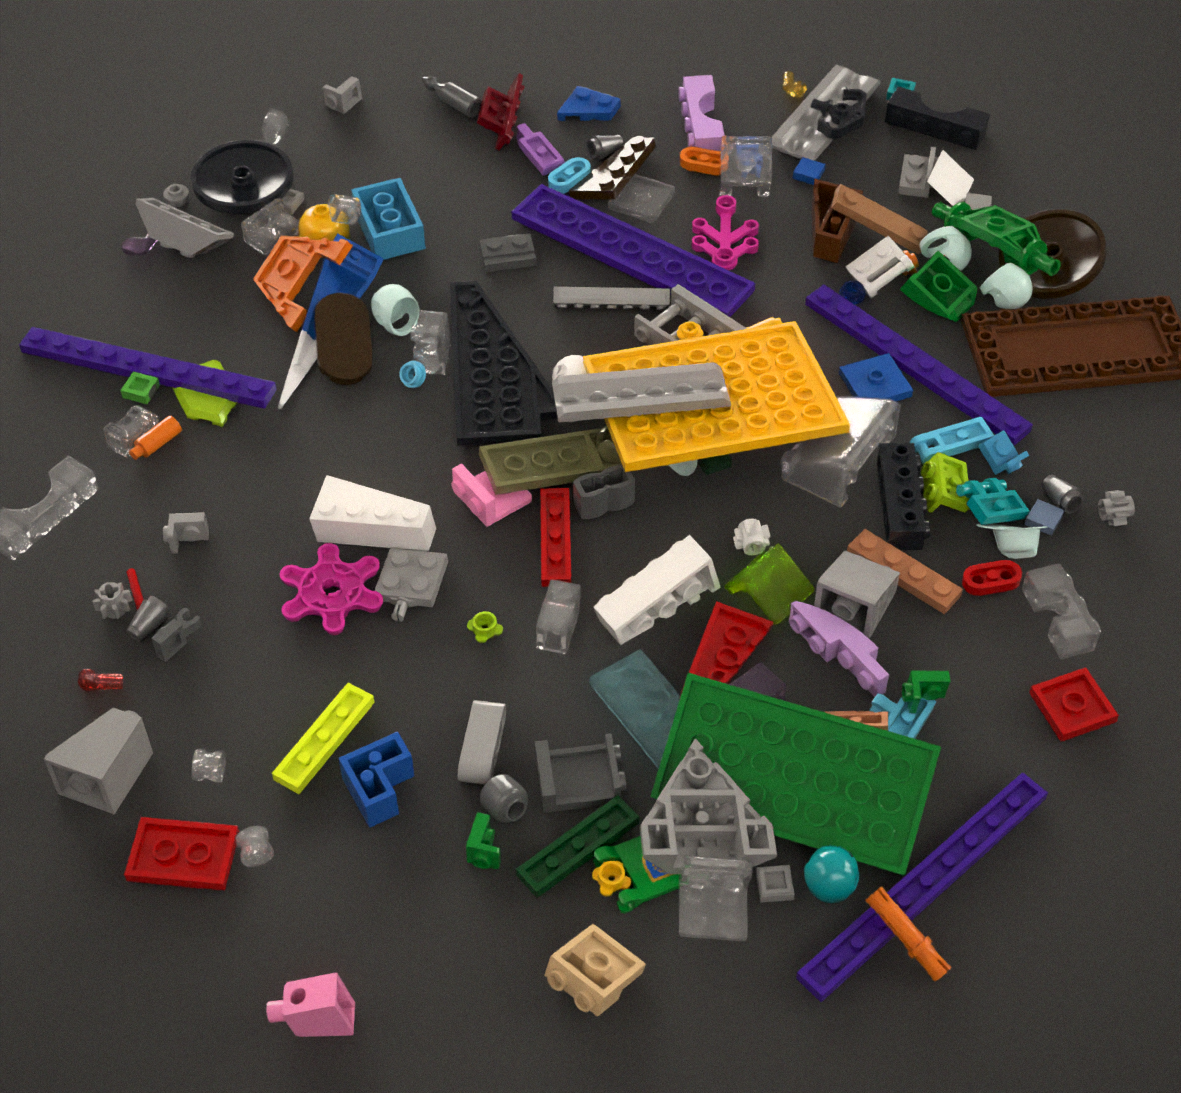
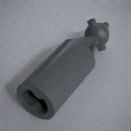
(454, 96)

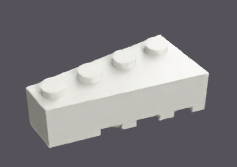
(370, 517)

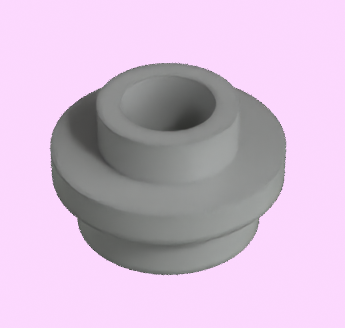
(176, 195)

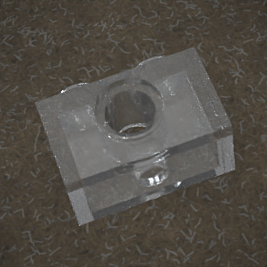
(558, 616)

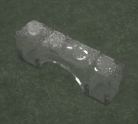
(69, 488)

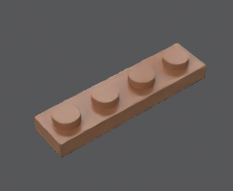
(913, 577)

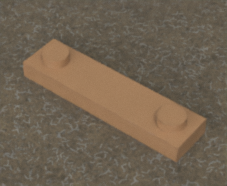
(878, 218)

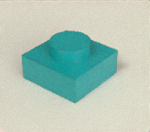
(899, 83)

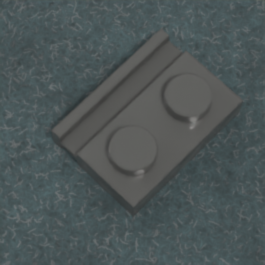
(508, 252)

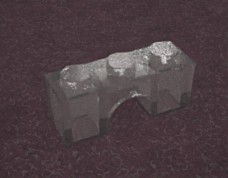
(1054, 590)

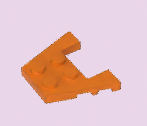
(289, 268)

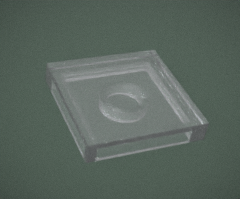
(642, 198)

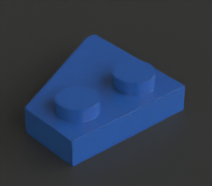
(589, 105)

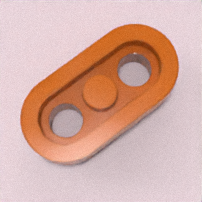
(701, 160)

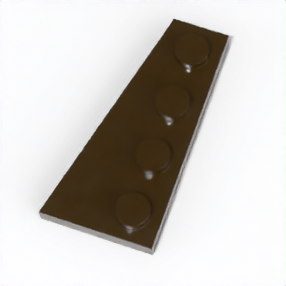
(615, 172)

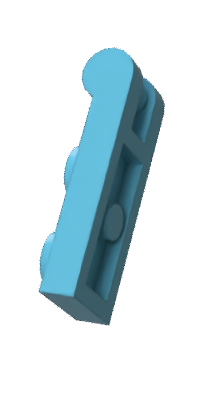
(952, 439)

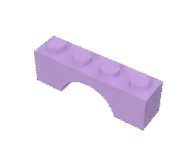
(697, 99)

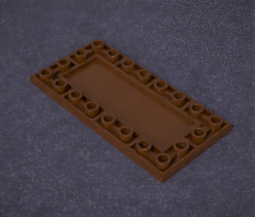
(1075, 345)

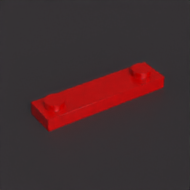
(555, 535)

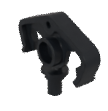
(841, 114)

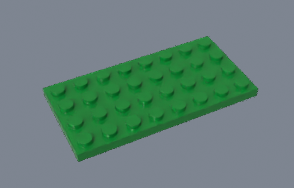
(809, 770)

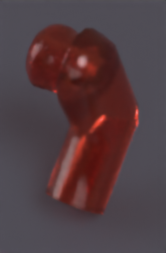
(90, 681)

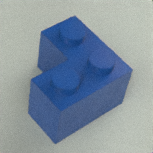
(373, 772)

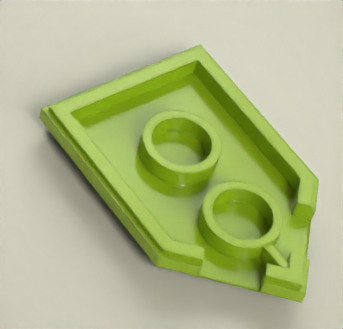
(202, 405)

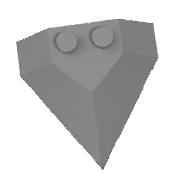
(704, 816)

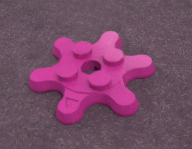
(327, 573)

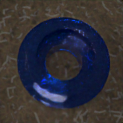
(853, 291)

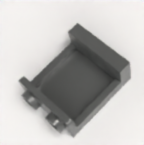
(578, 775)

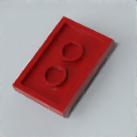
(182, 853)

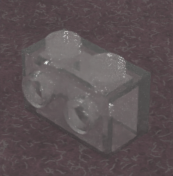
(432, 341)

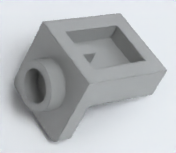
(344, 96)
(185, 528)

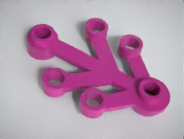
(725, 256)

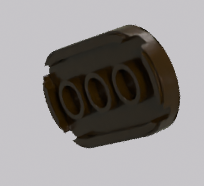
(343, 338)

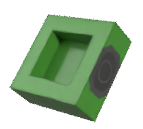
(140, 388)

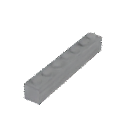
(612, 297)

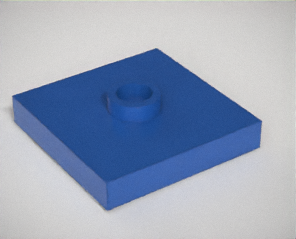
(876, 379)

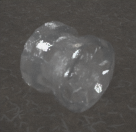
(208, 765)
(254, 846)

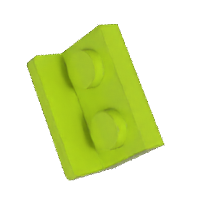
(941, 479)

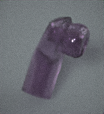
(138, 246)

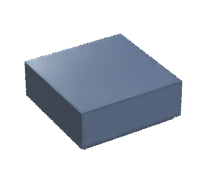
(1044, 515)

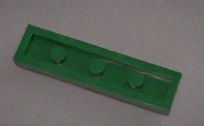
(577, 846)

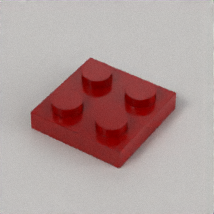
(1073, 704)

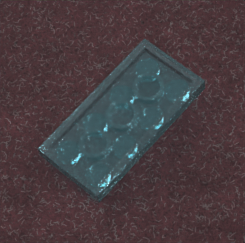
(639, 700)

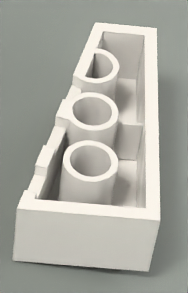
(658, 590)

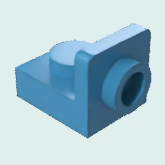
(1002, 454)

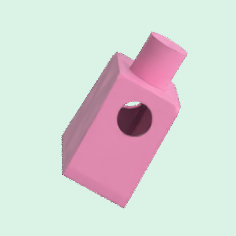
(315, 1007)

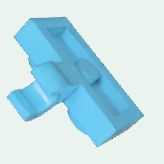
(899, 718)

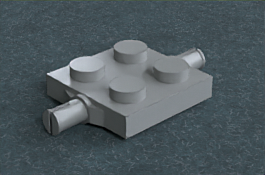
(411, 579)

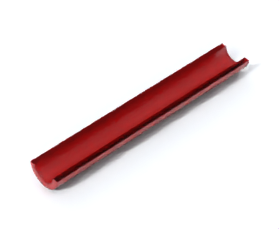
(135, 587)

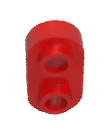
(987, 577)

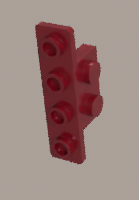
(499, 111)

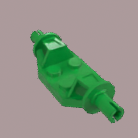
(1003, 230)

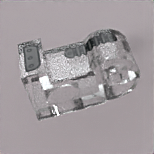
(128, 429)

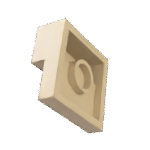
(593, 970)

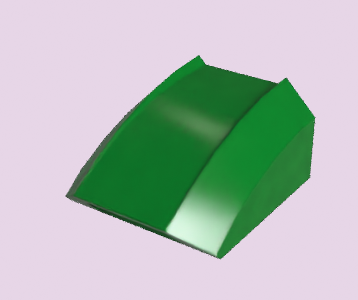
(941, 288)

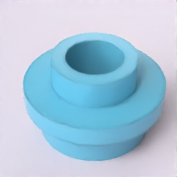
(407, 371)

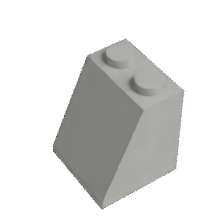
(857, 591)
(101, 760)

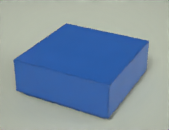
(808, 170)

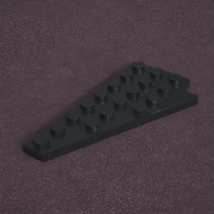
(495, 380)

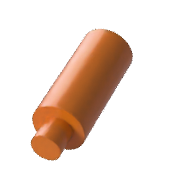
(155, 438)

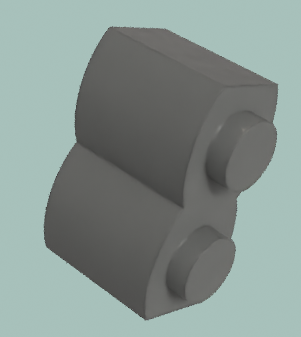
(603, 492)

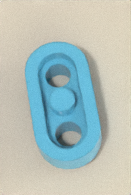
(569, 174)

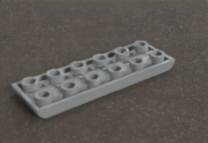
(799, 132)
(640, 392)

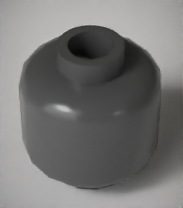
(504, 798)

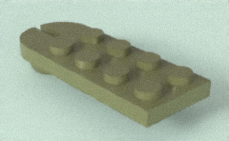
(547, 460)

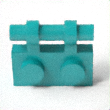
(992, 502)

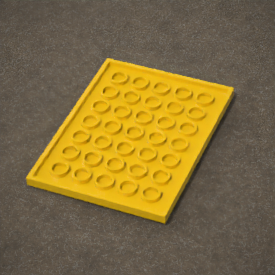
(772, 389)

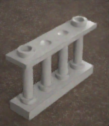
(692, 309)

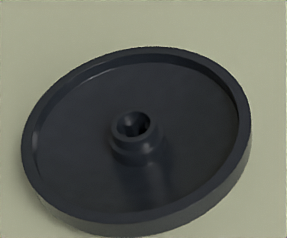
(241, 176)

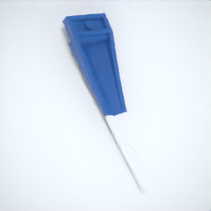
(350, 277)

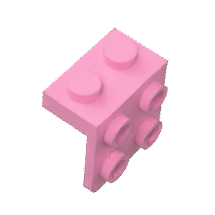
(481, 499)

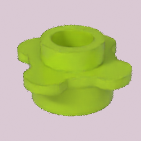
(481, 620)

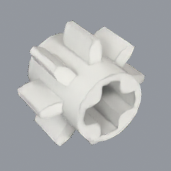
(751, 537)

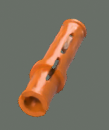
(915, 942)

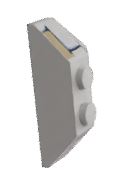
(179, 229)

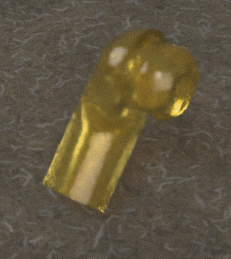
(794, 89)

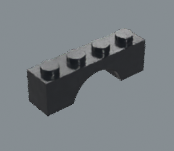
(960, 127)

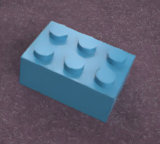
(389, 219)

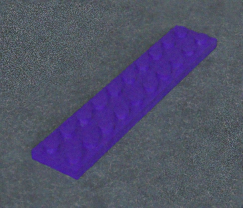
(630, 249)

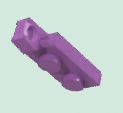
(538, 150)

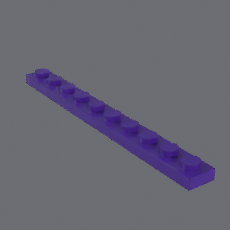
(918, 364)
(169, 371)
(922, 885)

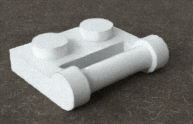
(877, 261)

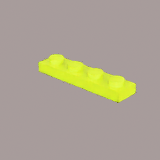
(323, 738)

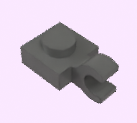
(173, 636)

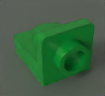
(926, 685)
(479, 844)

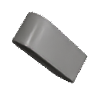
(482, 742)

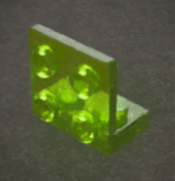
(772, 582)

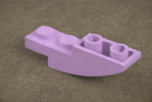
(837, 638)

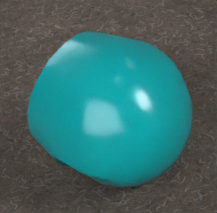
(831, 874)

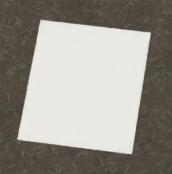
(950, 179)

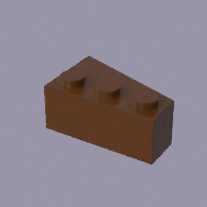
(829, 227)

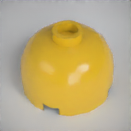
(317, 224)

